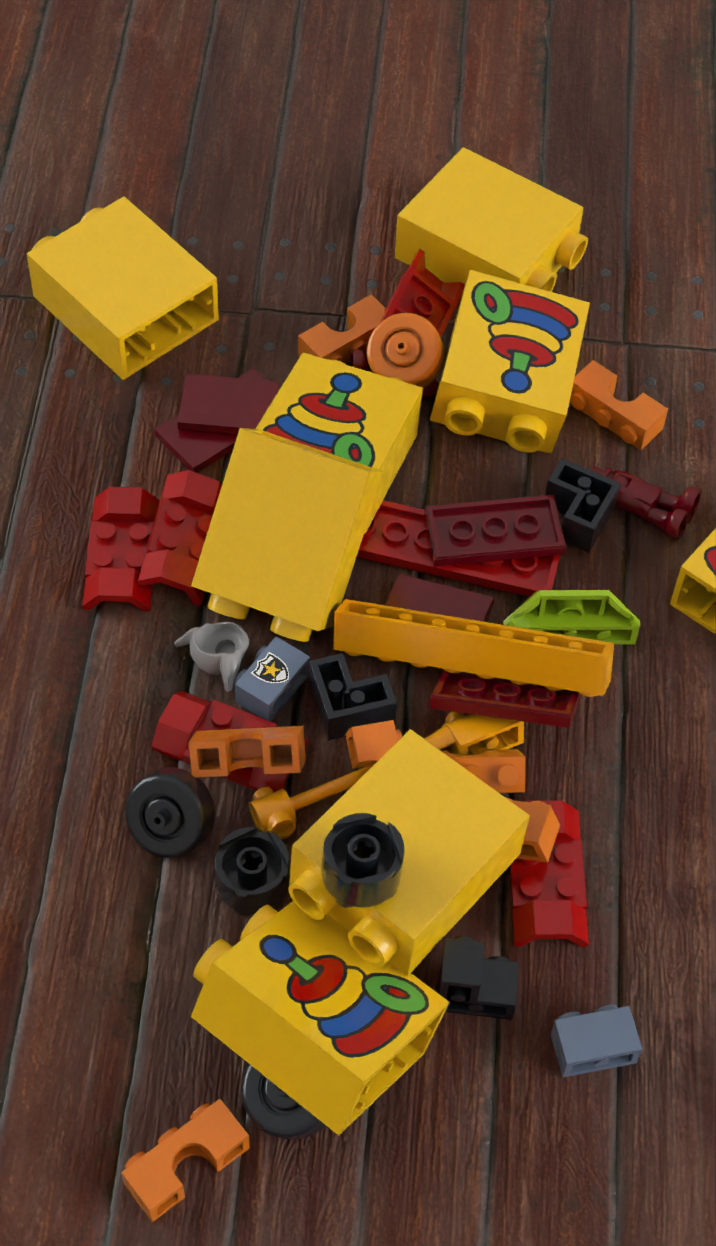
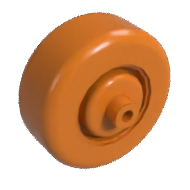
(406, 349)

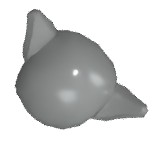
(217, 649)

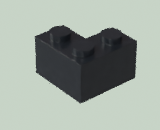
(585, 500)
(346, 702)
(476, 983)

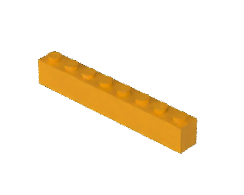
(474, 647)

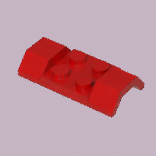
(425, 295)
(180, 532)
(118, 546)
(190, 714)
(551, 895)

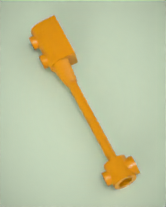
(458, 735)

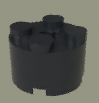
(362, 860)
(251, 870)

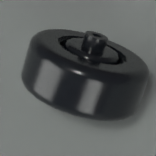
(170, 812)
(274, 1109)

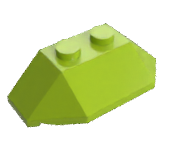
(578, 614)

